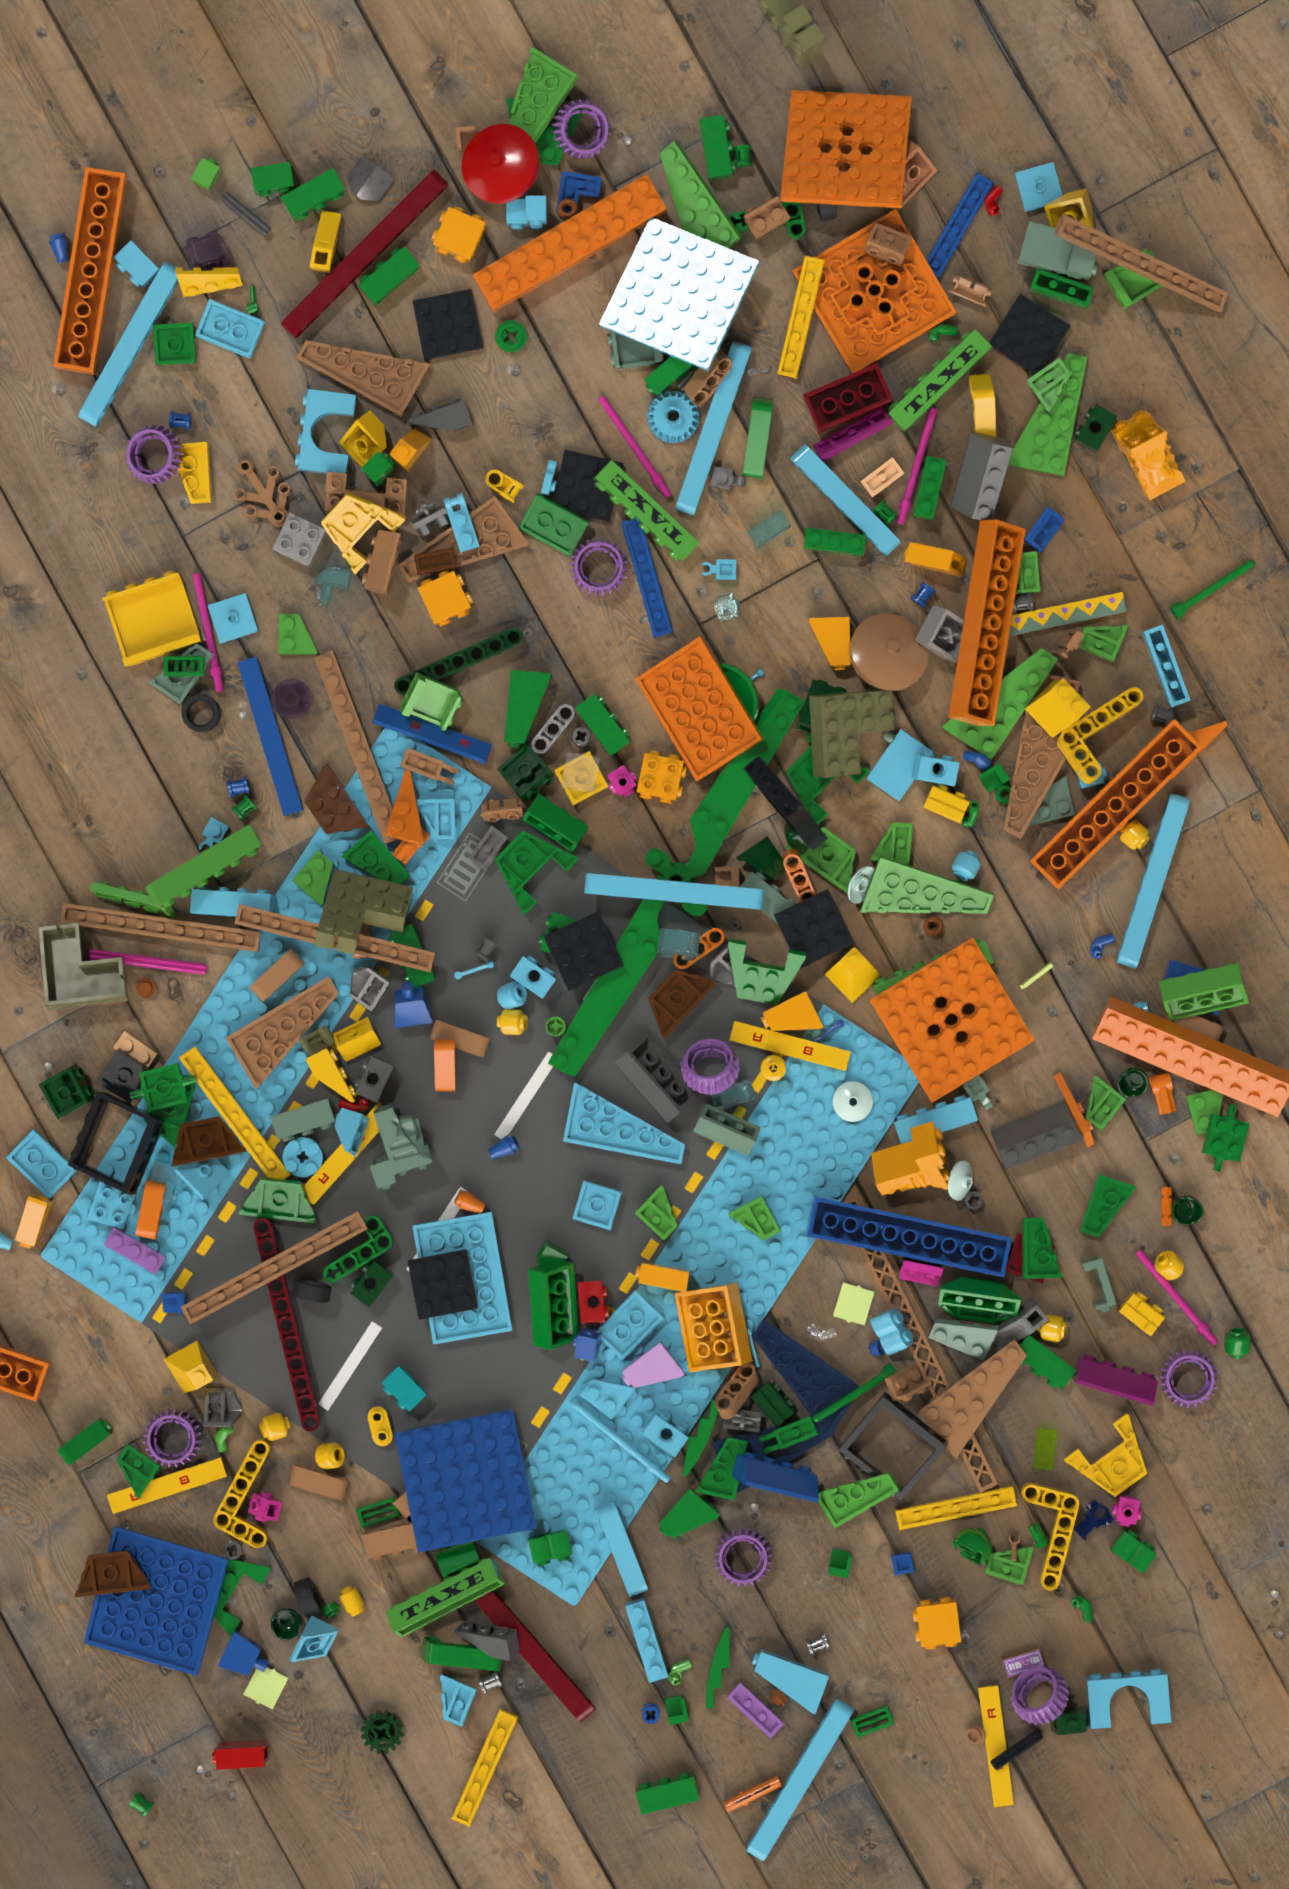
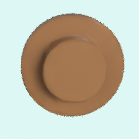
(975, 1734)

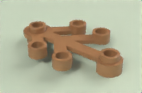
(264, 495)

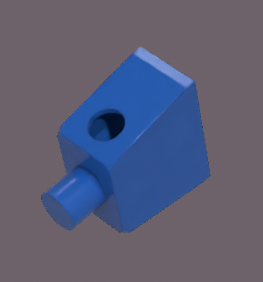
(411, 1006)
(242, 1655)

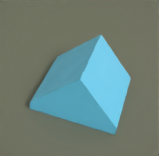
(314, 1640)

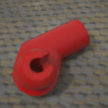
(990, 201)
(362, 1105)

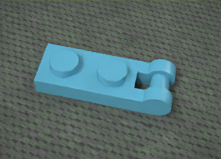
(461, 523)

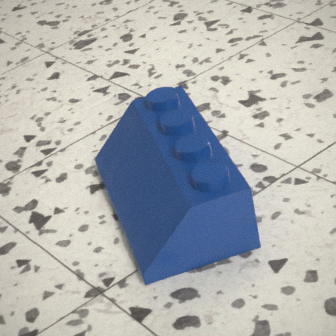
(776, 1476)

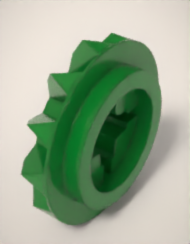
(501, 335)

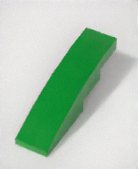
(697, 1442)
(720, 1660)

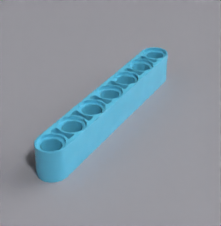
(845, 500)

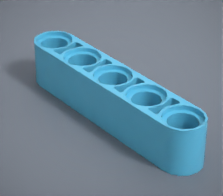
(621, 1549)

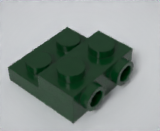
(526, 772)
(67, 1091)

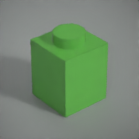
(206, 173)

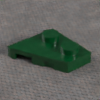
(764, 859)

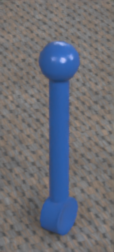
(839, 1023)

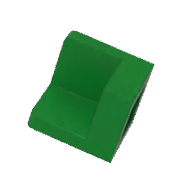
(993, 777)
(551, 1253)
(840, 1563)
(677, 1710)

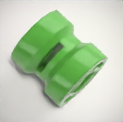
(555, 1026)

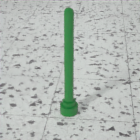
(1180, 608)
(887, 1371)

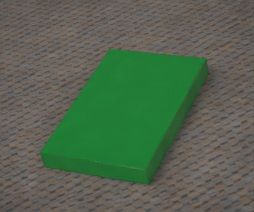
(554, 524)

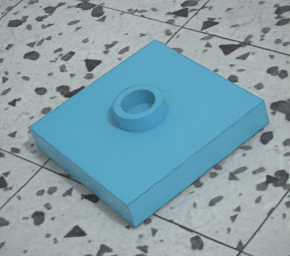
(1038, 186)
(233, 618)
(203, 1176)
(597, 1205)

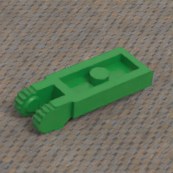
(790, 1434)

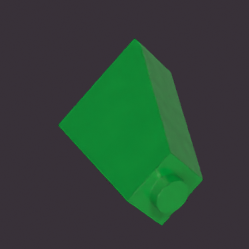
(85, 1440)
(687, 1514)

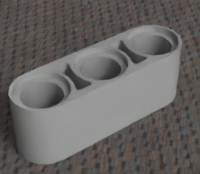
(555, 719)

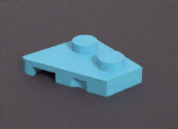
(606, 1396)

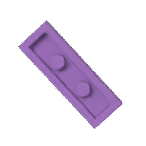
(135, 1250)
(755, 1710)

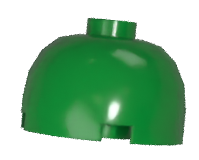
(973, 1544)

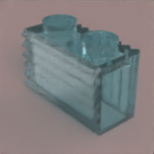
(768, 529)
(678, 943)

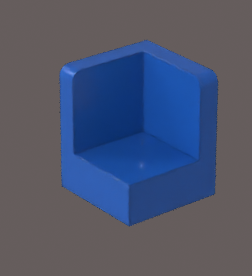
(173, 1301)

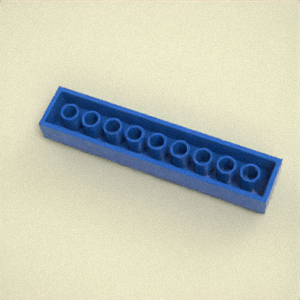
(908, 1236)

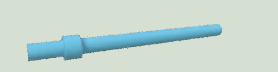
(652, 1466)

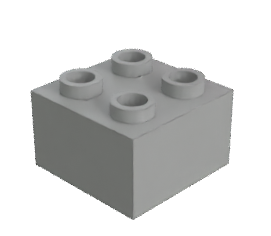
(300, 540)
(941, 633)

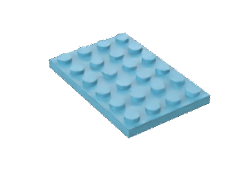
(479, 1238)

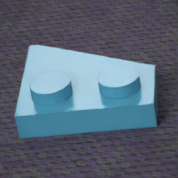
(439, 817)
(456, 1699)

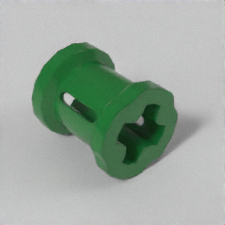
(743, 156)
(878, 510)
(244, 807)
(142, 1809)

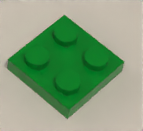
(174, 344)

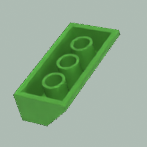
(1203, 992)

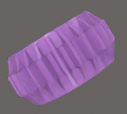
(600, 122)
(134, 450)
(595, 546)
(710, 1084)
(1207, 1387)
(164, 1456)
(747, 1577)
(1026, 1682)

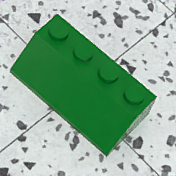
(553, 1304)

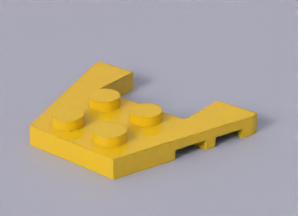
(349, 522)
(1116, 1468)

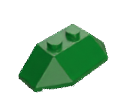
(979, 1300)

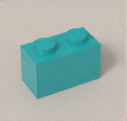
(404, 1388)

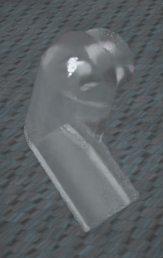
(820, 1335)

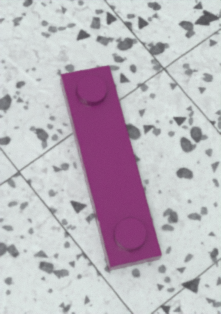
(852, 434)

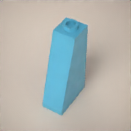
(793, 1678)

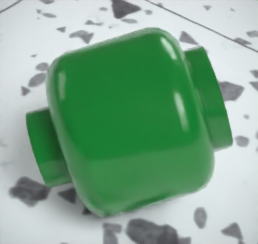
(1237, 1343)

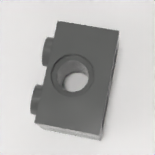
(374, 1091)

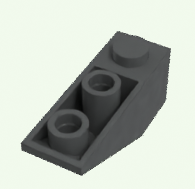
(449, 418)
(1029, 1319)
(492, 1640)

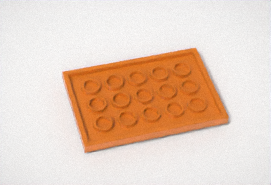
(699, 708)

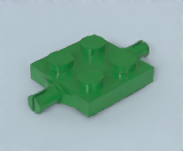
(163, 1087)
(1225, 1137)

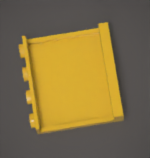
(152, 618)

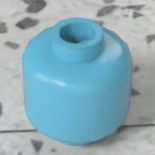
(966, 865)
(511, 995)

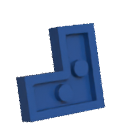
(578, 184)

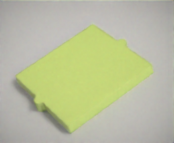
(1035, 976)
(853, 1303)
(266, 1686)

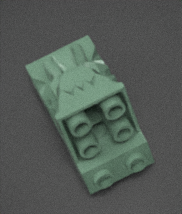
(1051, 253)
(403, 1146)

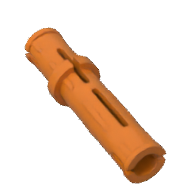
(730, 1804)

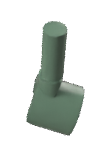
(888, 736)

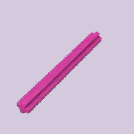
(151, 962)

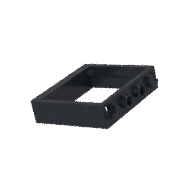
(785, 803)
(143, 1152)
(912, 1422)

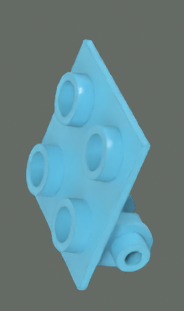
(110, 1206)

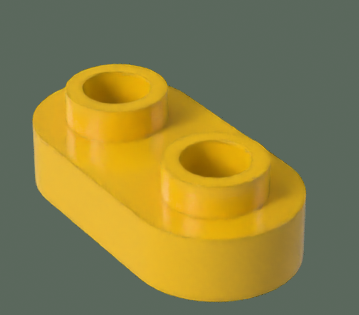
(380, 1426)

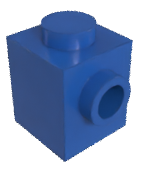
(587, 1344)

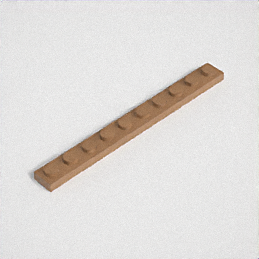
(1140, 263)
(356, 741)
(161, 927)
(307, 931)
(274, 1267)

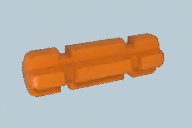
(1166, 1203)

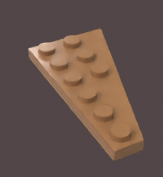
(375, 376)
(1034, 773)
(271, 1037)

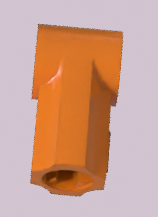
(406, 850)
(1162, 1089)

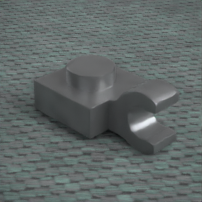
(723, 479)

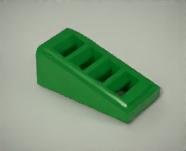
(167, 659)

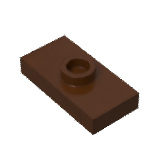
(435, 561)

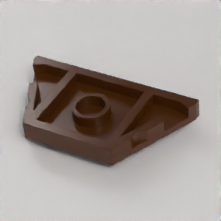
(333, 805)
(677, 998)
(204, 1141)
(111, 1574)

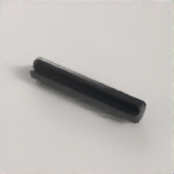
(1017, 1749)

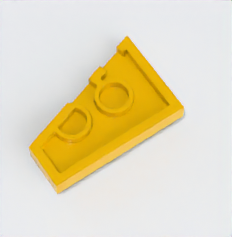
(201, 282)
(196, 472)

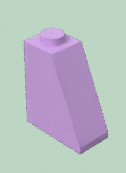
(652, 1367)

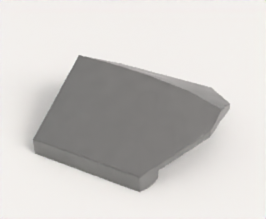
(369, 180)
(721, 967)
(368, 987)
(221, 1407)

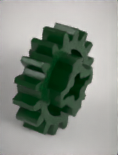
(374, 1726)

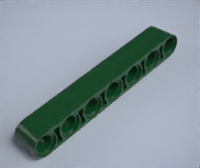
(465, 653)

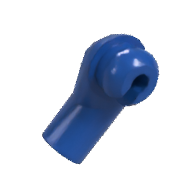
(979, 759)
(1099, 943)

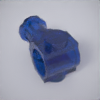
(1091, 1521)

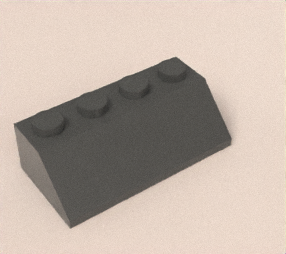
(981, 476)
(657, 1077)
(1035, 1135)

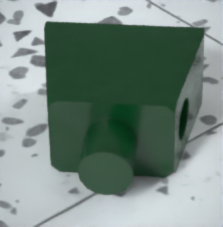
(1071, 1721)

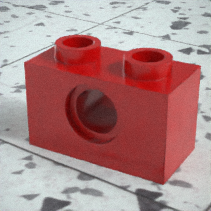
(590, 1290)

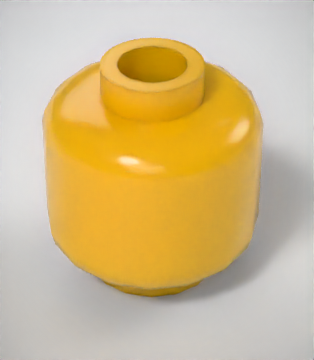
(1134, 835)
(512, 1022)
(771, 1060)
(1169, 1265)
(1053, 1329)
(274, 1426)
(329, 1455)

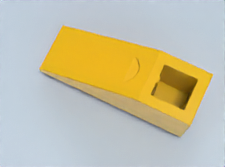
(325, 242)
(327, 1071)

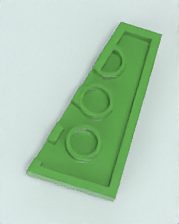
(132, 899)
(853, 1498)

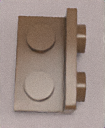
(766, 217)
(887, 244)
(906, 1383)

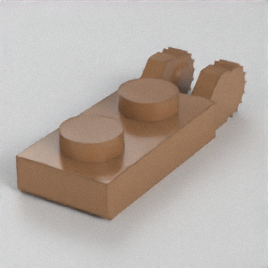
(426, 765)

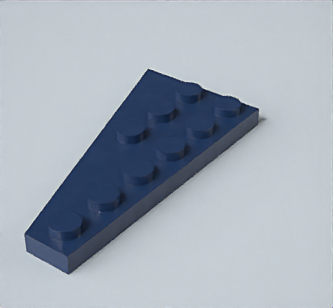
(806, 1374)
(786, 1454)

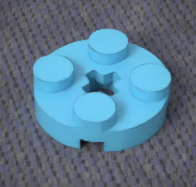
(294, 1149)

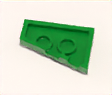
(1104, 1203)
(718, 1478)

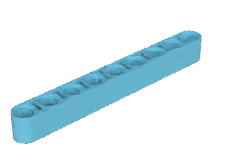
(129, 345)
(713, 430)
(1153, 880)
(674, 891)
(799, 1779)

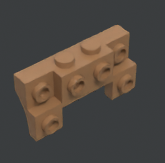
(393, 498)

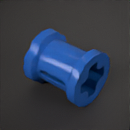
(174, 417)
(923, 594)
(238, 786)
(650, 1706)

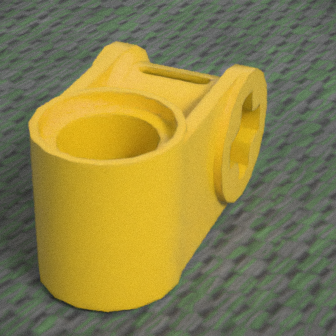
(505, 485)

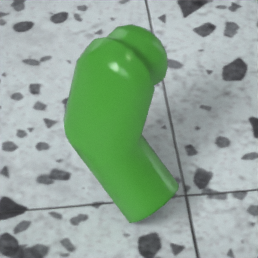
(220, 1437)
(677, 1670)

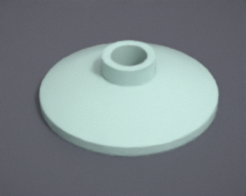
(859, 884)
(845, 1093)
(960, 1180)

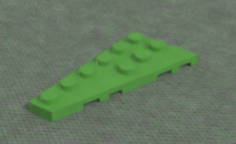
(540, 93)
(694, 201)
(1048, 435)
(1015, 694)
(914, 890)

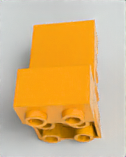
(1148, 453)
(912, 1163)

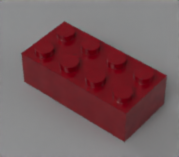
(847, 398)

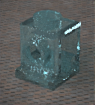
(726, 607)

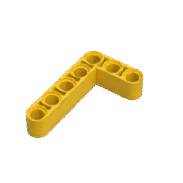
(983, 404)
(1094, 726)
(240, 1493)
(1057, 1530)

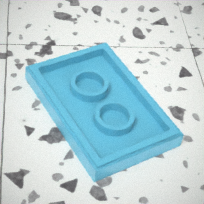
(230, 328)
(896, 765)
(41, 1163)
(629, 1324)

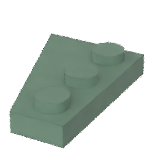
(180, 687)
(1055, 804)
(969, 1339)

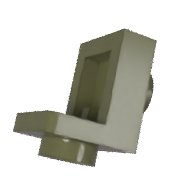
(317, 1041)

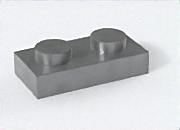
(487, 847)

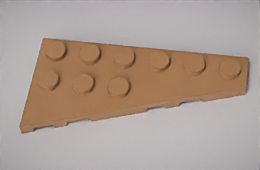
(494, 533)
(965, 1404)

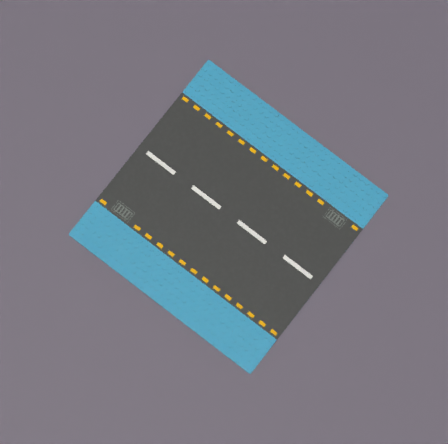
(531, 1193)

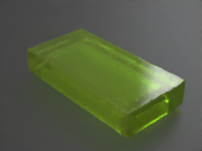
(1044, 1448)

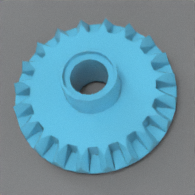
(676, 430)

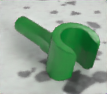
(252, 307)

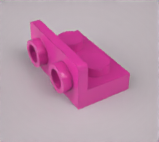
(920, 1272)

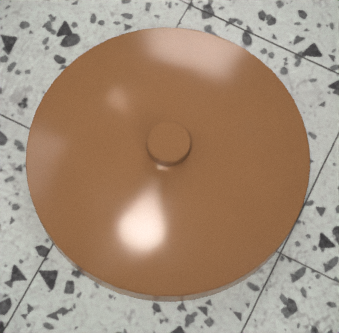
(887, 653)

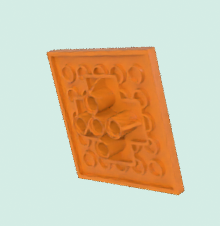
(819, 125)
(863, 331)
(992, 1027)

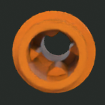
(469, 1202)

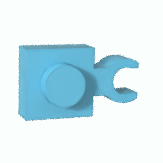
(549, 484)
(724, 569)
(214, 832)

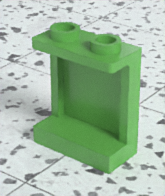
(1129, 286)
(431, 701)

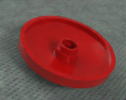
(500, 163)

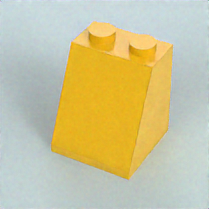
(1057, 707)

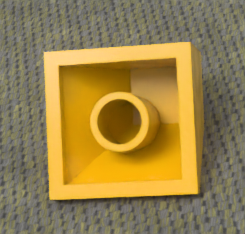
(1072, 204)
(364, 438)
(852, 974)
(191, 1367)

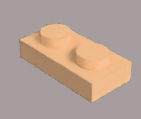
(882, 477)
(135, 1049)

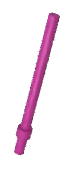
(657, 479)
(905, 503)
(215, 670)
(1201, 1327)

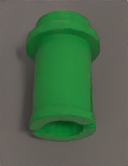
(1039, 1536)

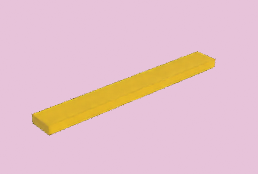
(234, 1114)

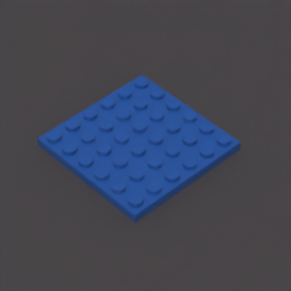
(465, 1481)
(173, 1617)

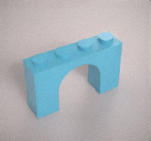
(318, 405)
(1101, 1689)

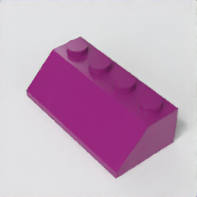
(1115, 1380)

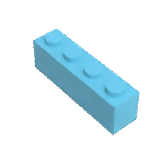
(1165, 666)
(226, 903)
(943, 1115)
(646, 1639)

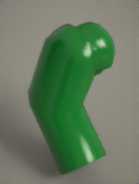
(941, 329)
(973, 814)
(1083, 1605)

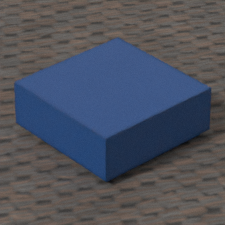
(902, 1563)

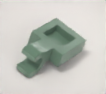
(976, 1090)

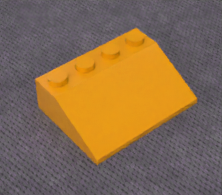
(713, 1327)

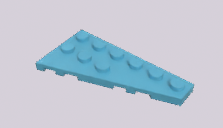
(605, 1126)

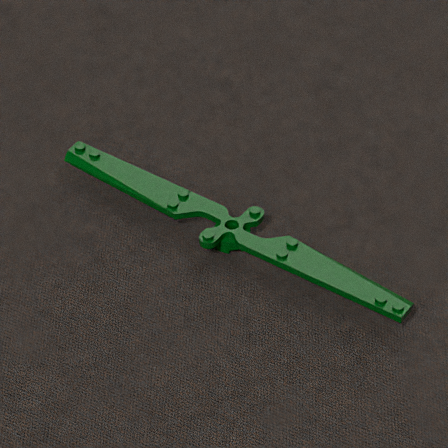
(641, 937)

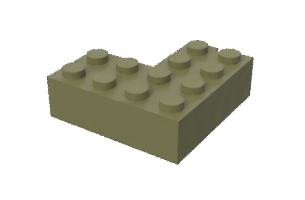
(790, 21)
(836, 725)
(360, 901)
(72, 980)

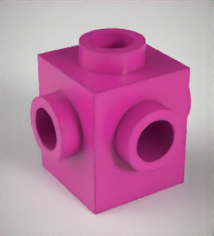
(616, 776)
(1124, 1503)
(265, 1507)

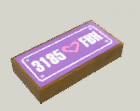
(1018, 1663)

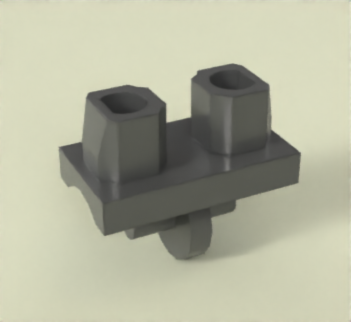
(421, 521)
(744, 1420)

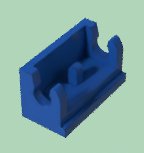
(1044, 530)

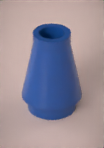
(59, 245)
(506, 1146)

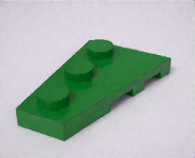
(376, 859)
(1037, 1252)

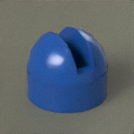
(876, 1348)

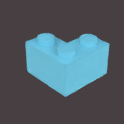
(527, 213)

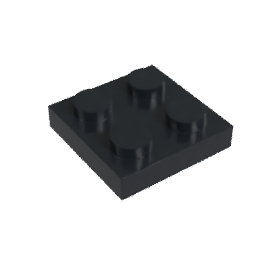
(122, 1075)

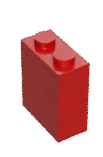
(240, 1754)

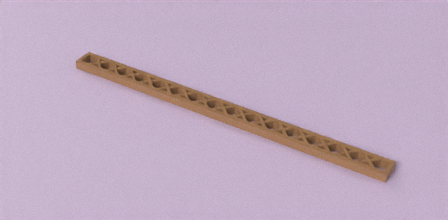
(930, 1355)

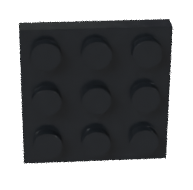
(447, 324)
(1029, 335)
(577, 489)
(814, 927)
(583, 951)
(442, 1284)

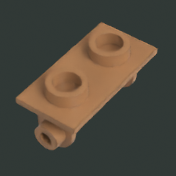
(962, 287)
(493, 812)

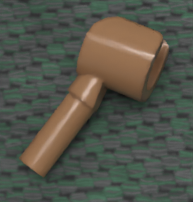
(1014, 1547)

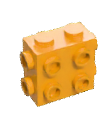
(459, 234)
(445, 597)
(661, 777)
(937, 1623)

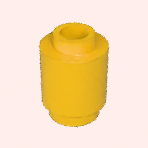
(352, 1600)

